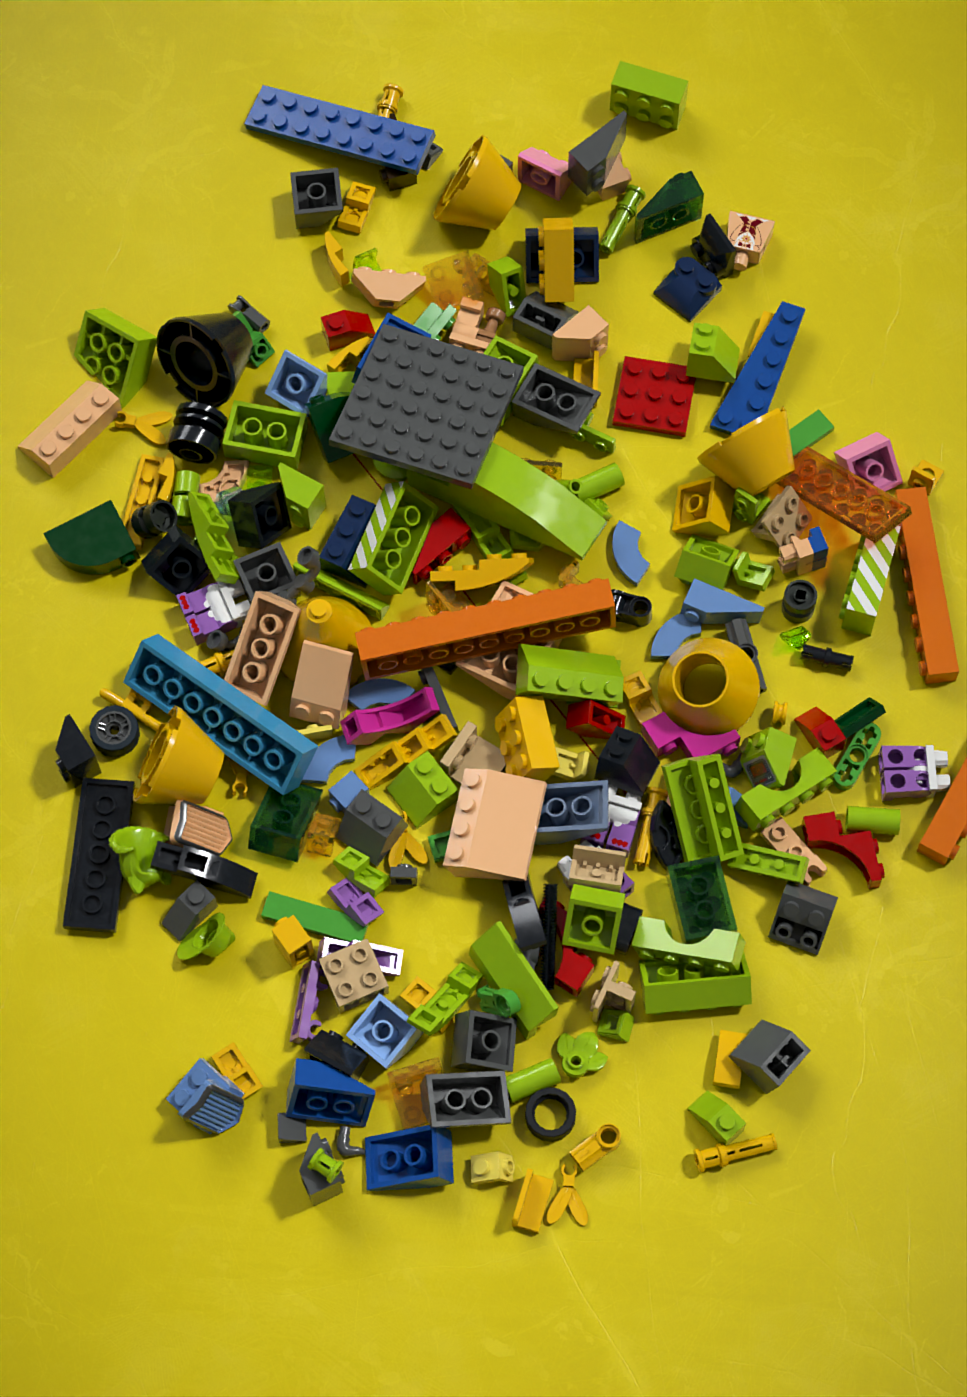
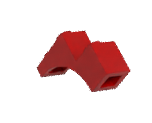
(824, 832)
(574, 968)

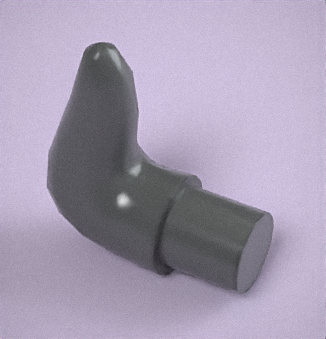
(734, 769)
(343, 1144)

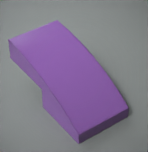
(354, 903)

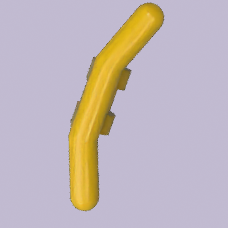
(140, 713)

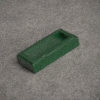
(859, 716)

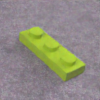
(771, 863)

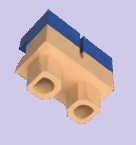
(804, 554)

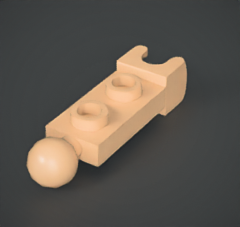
(783, 838)

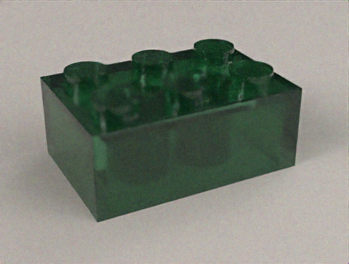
(700, 898)

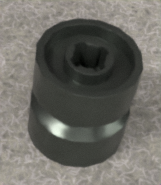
(154, 519)
(799, 601)

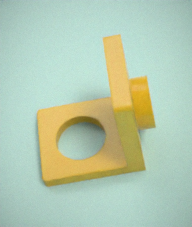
(921, 478)

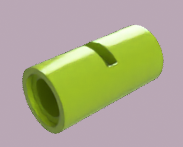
(601, 482)
(184, 483)
(874, 819)
(531, 1079)

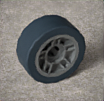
(119, 719)

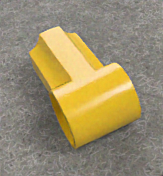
(594, 1148)

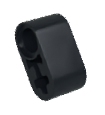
(627, 928)

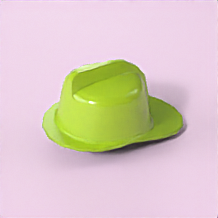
(208, 939)

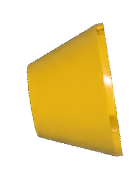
(480, 190)
(753, 454)
(731, 708)
(179, 763)

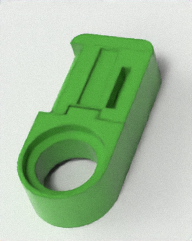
(498, 1002)

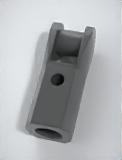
(254, 317)

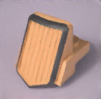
(197, 827)

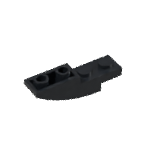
(205, 867)
(524, 913)

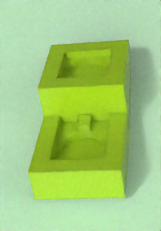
(357, 870)

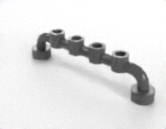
(307, 558)

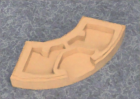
(232, 475)

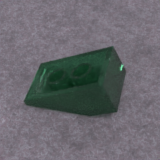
(671, 207)
(284, 822)

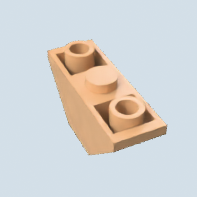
(387, 287)

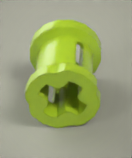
(318, 1158)

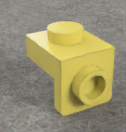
(572, 765)
(492, 1168)

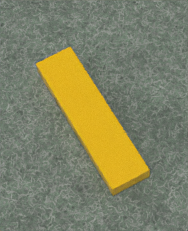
(143, 492)

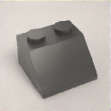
(370, 827)
(483, 1042)

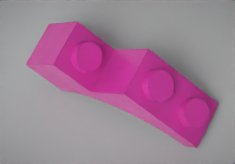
(401, 717)
(665, 736)

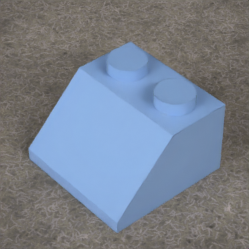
(296, 382)
(384, 1032)

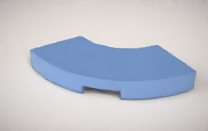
(626, 553)
(673, 635)
(378, 693)
(327, 758)

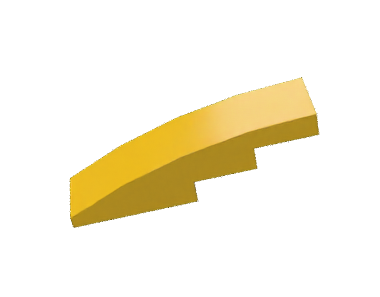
(396, 755)

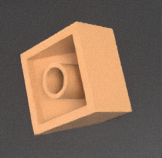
(581, 337)

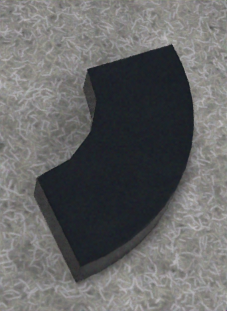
(664, 835)

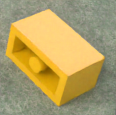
(292, 941)

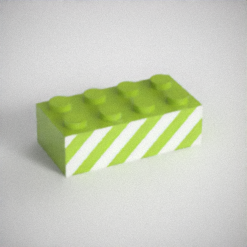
(393, 538)
(867, 582)

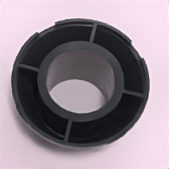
(205, 355)

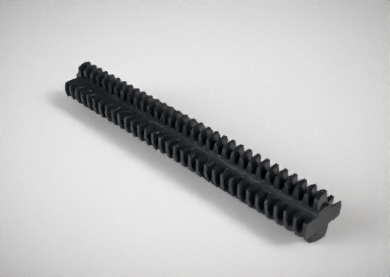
(550, 933)

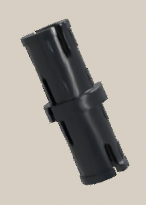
(827, 657)

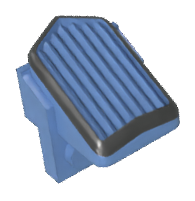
(207, 1099)

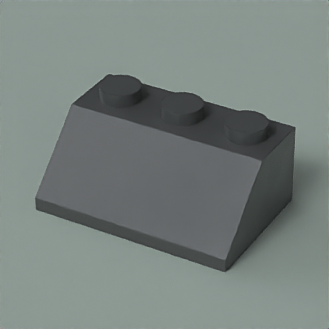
(465, 1099)

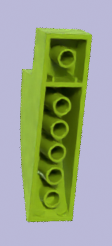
(522, 501)

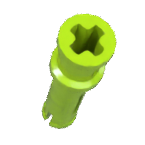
(625, 210)

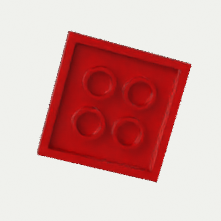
(654, 396)

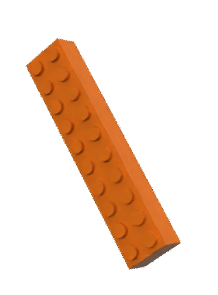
(486, 628)

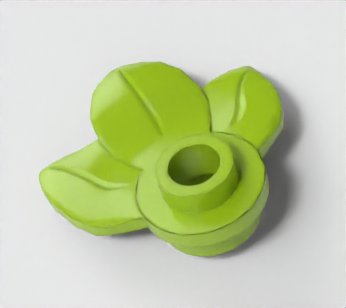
(580, 1050)

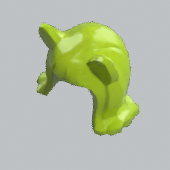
(136, 852)

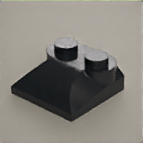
(714, 248)

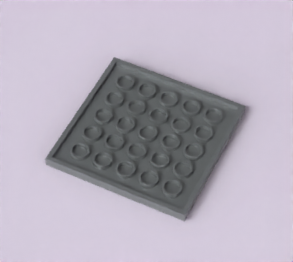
(426, 406)

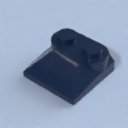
(688, 288)

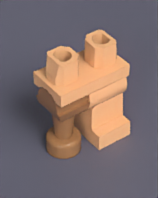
(466, 328)

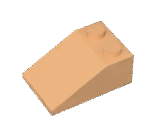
(321, 684)

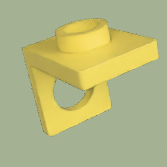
(316, 732)

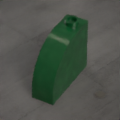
(323, 415)
(93, 542)

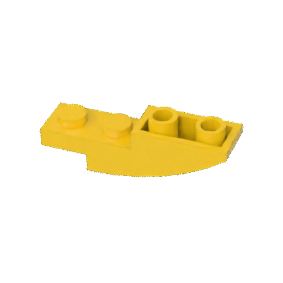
(490, 572)

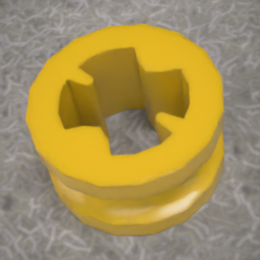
(779, 712)

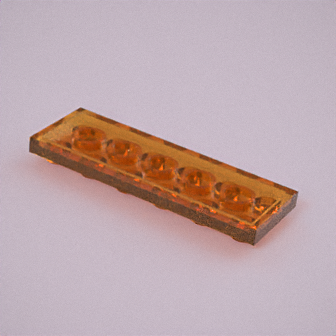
(845, 495)

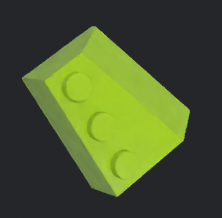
(115, 352)

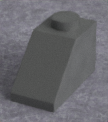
(189, 910)

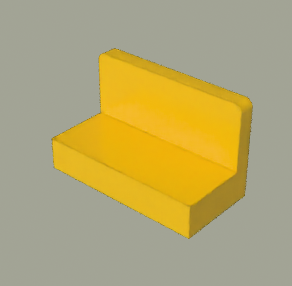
(587, 371)
(532, 1202)

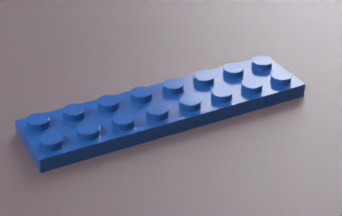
(340, 129)

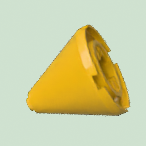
(326, 622)

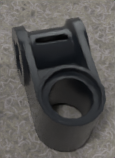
(628, 604)

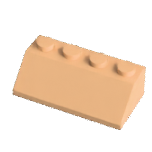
(71, 427)
(262, 645)

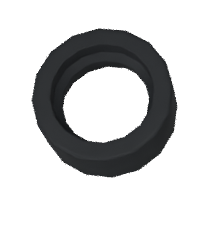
(555, 1094)

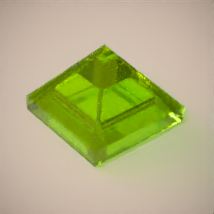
(796, 637)

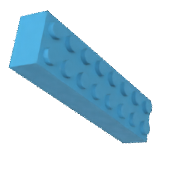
(224, 713)

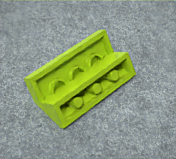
(702, 808)
(507, 968)

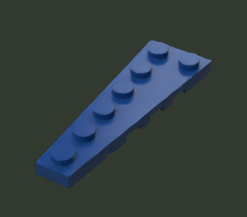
(761, 374)

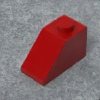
(345, 328)
(593, 719)
(821, 731)

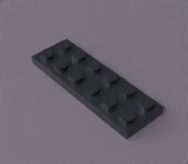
(95, 867)

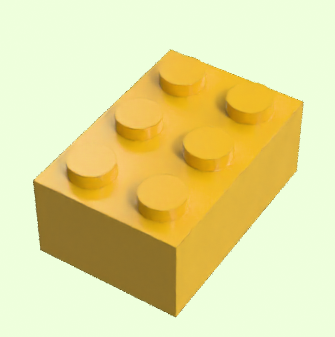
(556, 259)
(527, 738)

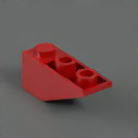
(443, 539)

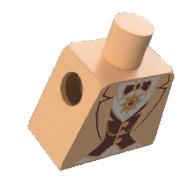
(749, 237)

